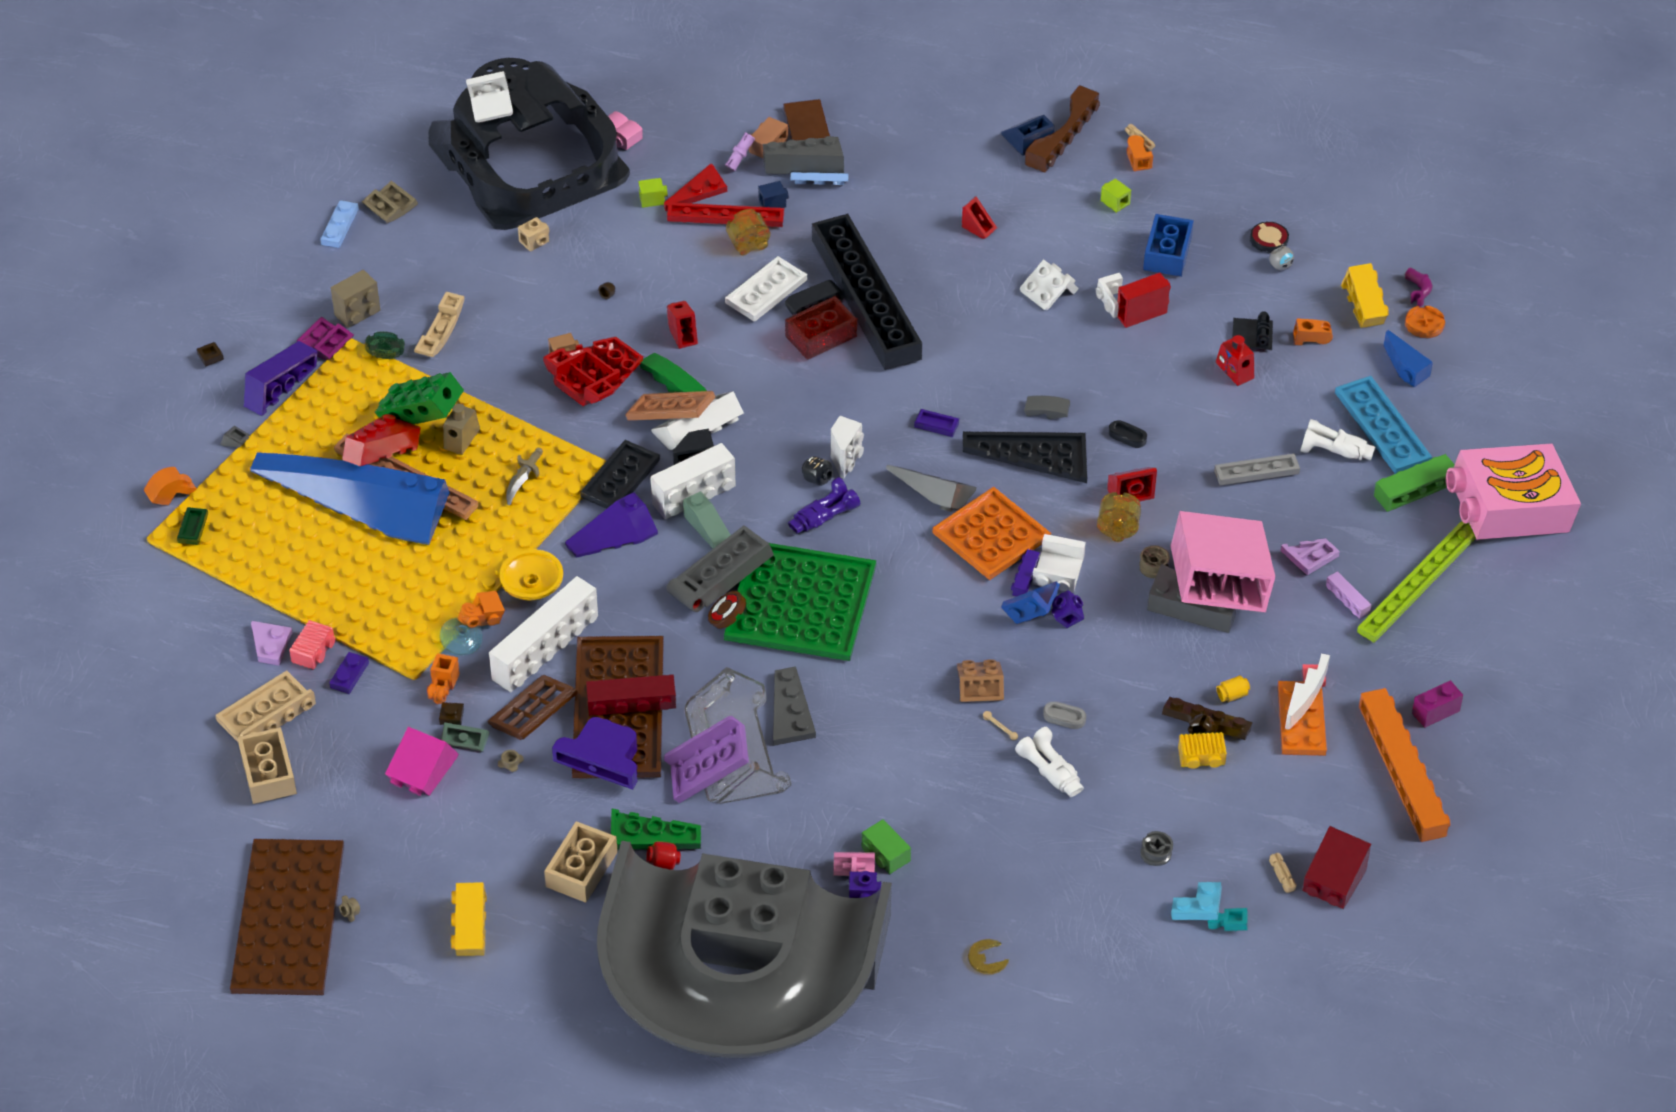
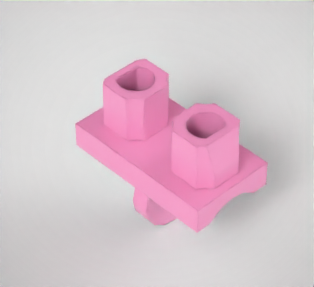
(853, 862)

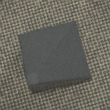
(234, 437)

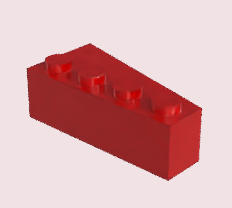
(380, 440)

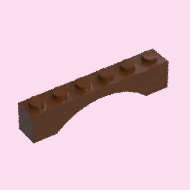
(1044, 151)

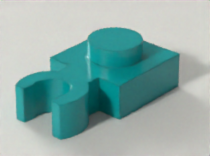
(1232, 919)

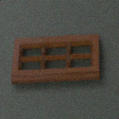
(536, 720)

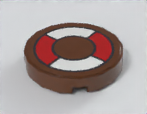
(726, 609)

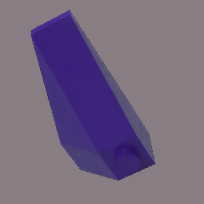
(619, 524)

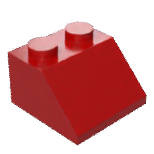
(1137, 482)

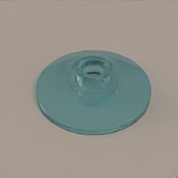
(460, 643)

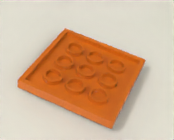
(991, 533)

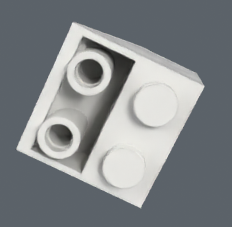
(846, 444)

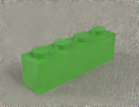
(1413, 483)

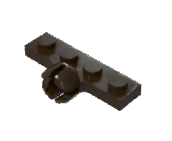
(1206, 720)

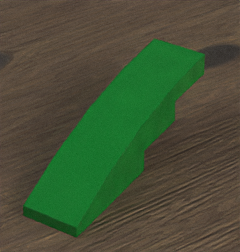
(670, 374)

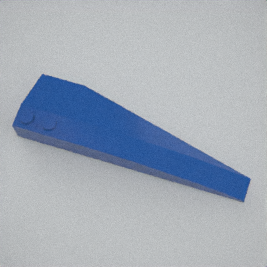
(383, 498)

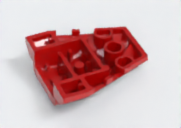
(592, 371)

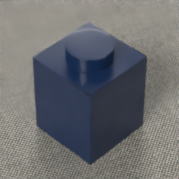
(773, 195)

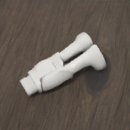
(1343, 444)
(1058, 772)

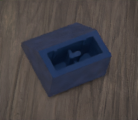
(1024, 134)

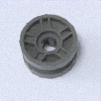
(1155, 856)

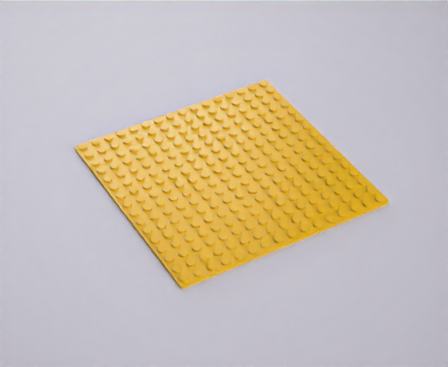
(372, 588)

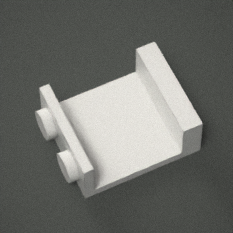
(1059, 562)

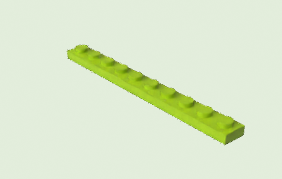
(1417, 582)

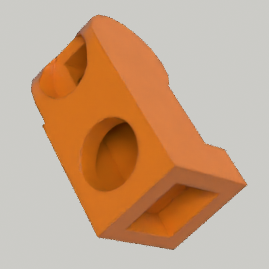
(1137, 154)
(1312, 331)

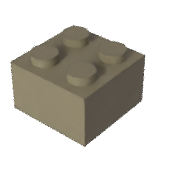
(355, 298)

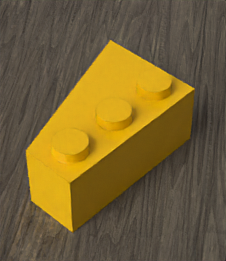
(469, 919)

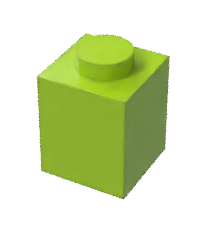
(652, 192)
(1115, 195)

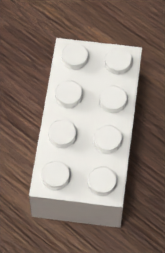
(706, 472)

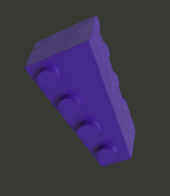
(277, 376)

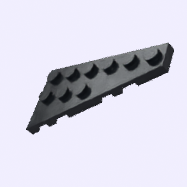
(1045, 452)

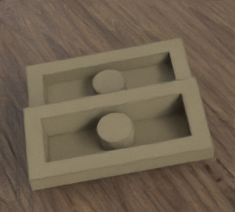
(390, 202)

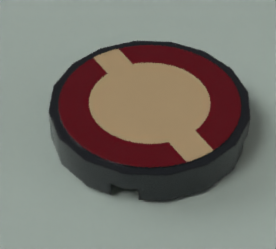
(1269, 236)

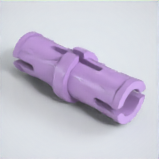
(740, 151)

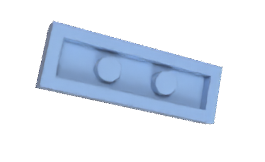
(819, 178)
(339, 224)

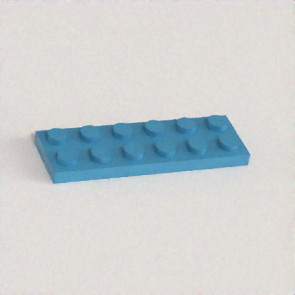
(1382, 424)

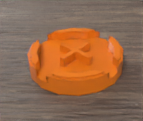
(1425, 321)

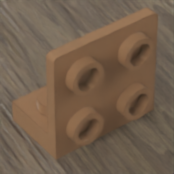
(981, 680)

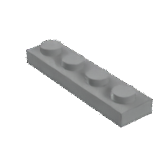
(1257, 469)

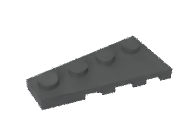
(791, 710)

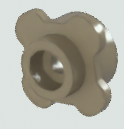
(510, 755)
(349, 908)

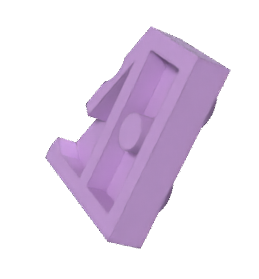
(1311, 554)
(270, 641)

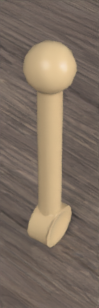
(987, 715)

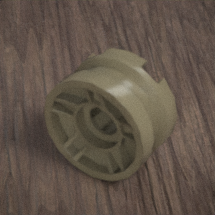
(1151, 560)

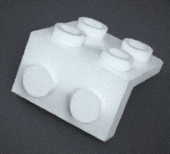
(489, 97)
(1047, 285)

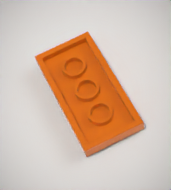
(1308, 734)

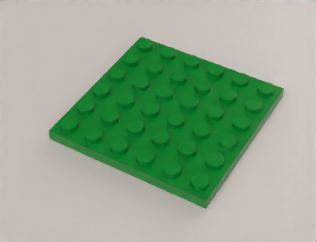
(804, 602)

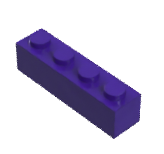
(1025, 575)

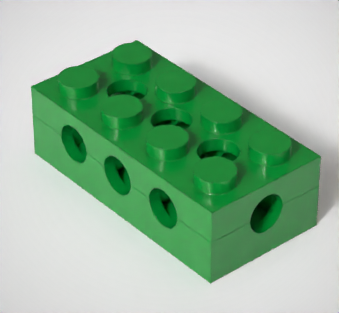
(421, 399)

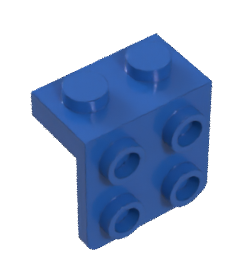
(1031, 604)

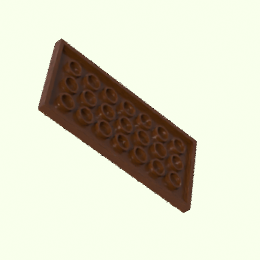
(618, 659)
(287, 917)

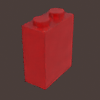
(1143, 299)

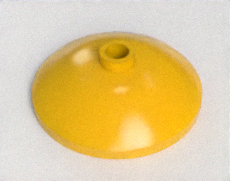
(531, 574)

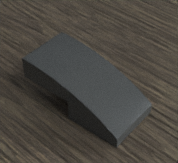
(1052, 406)

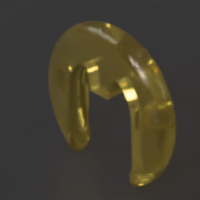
(977, 960)

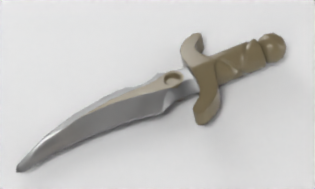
(522, 473)

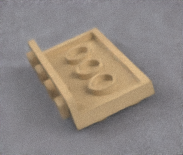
(267, 707)

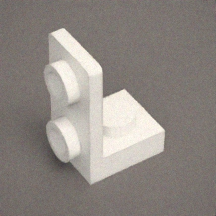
(1106, 288)

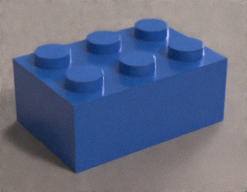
(1168, 245)

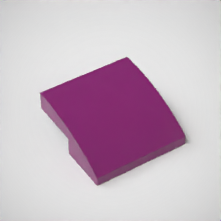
(326, 338)

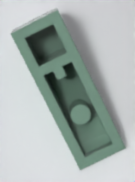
(705, 519)

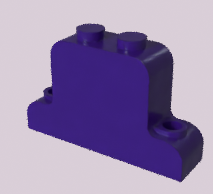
(601, 751)

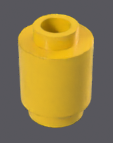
(1233, 689)

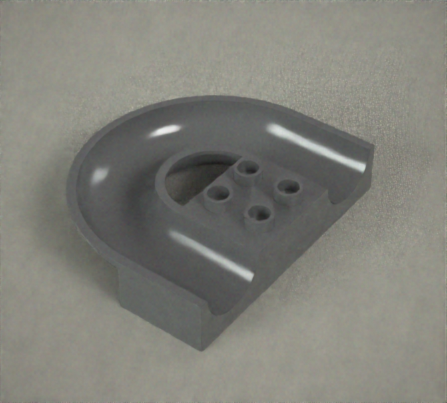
(802, 942)

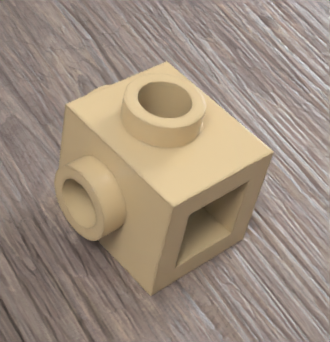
(533, 234)

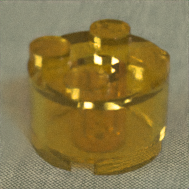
(748, 231)
(1119, 516)

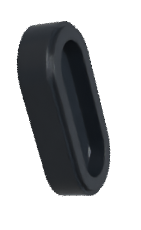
(1127, 434)

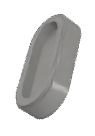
(1064, 715)

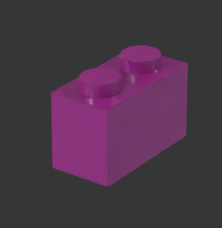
(1437, 704)

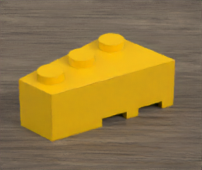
(1365, 295)

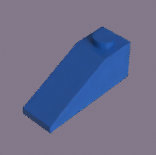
(1408, 362)

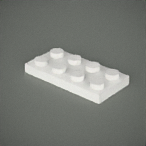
(766, 288)

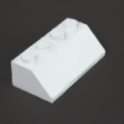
(721, 410)

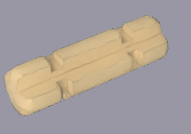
(1132, 130)
(1282, 872)

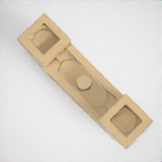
(442, 325)

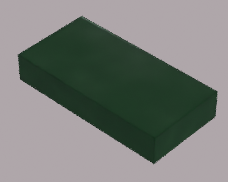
(192, 526)

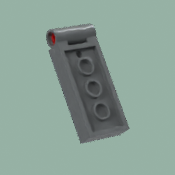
(720, 569)

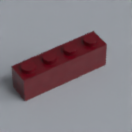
(631, 695)

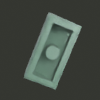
(465, 736)

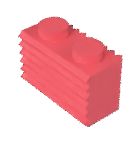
(312, 644)

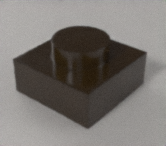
(210, 354)
(451, 713)

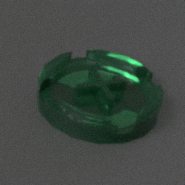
(384, 345)

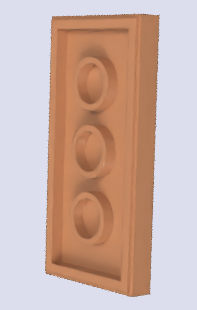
(670, 405)

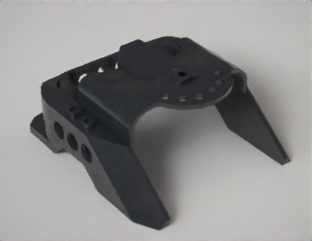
(464, 144)

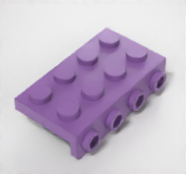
(707, 757)

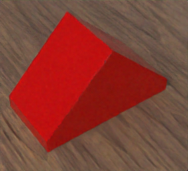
(976, 219)

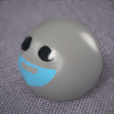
(1281, 258)

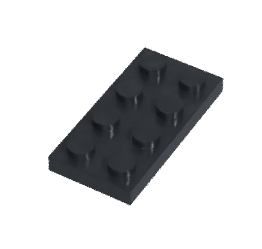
(620, 474)

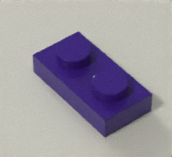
(349, 673)

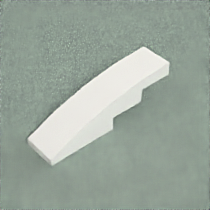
(1306, 693)

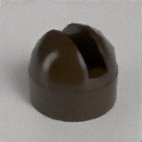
(607, 290)

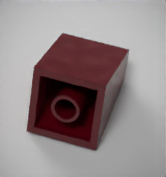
(1337, 867)

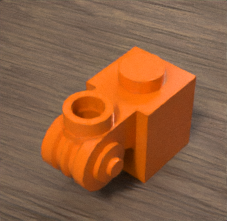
(484, 611)
(443, 676)

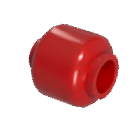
(663, 855)

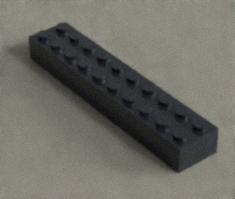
(867, 292)

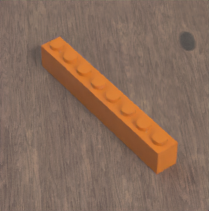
(1404, 765)

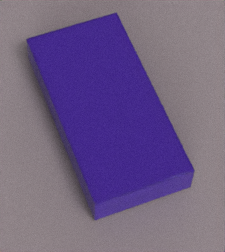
(936, 422)

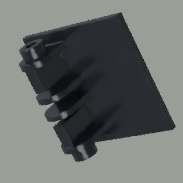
(1256, 332)

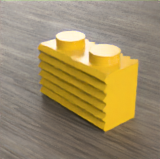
(1202, 750)

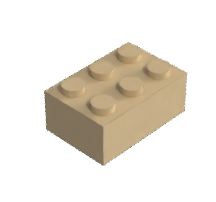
(267, 765)
(581, 861)

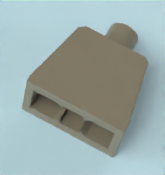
(460, 428)

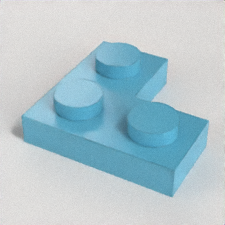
(1202, 907)

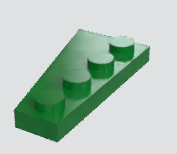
(645, 831)

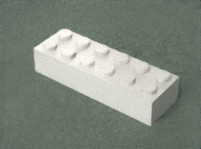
(543, 634)

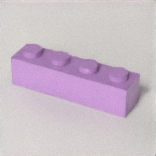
(1348, 595)

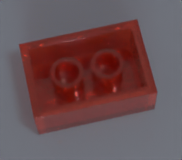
(821, 328)

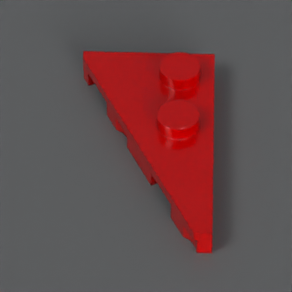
(702, 186)

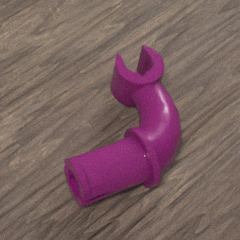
(1423, 282)

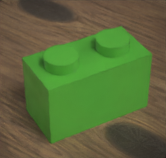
(889, 848)

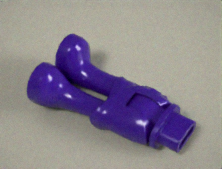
(817, 513)

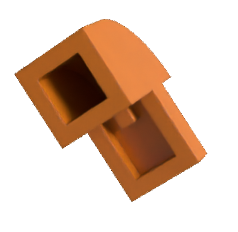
(166, 483)

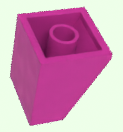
(420, 762)

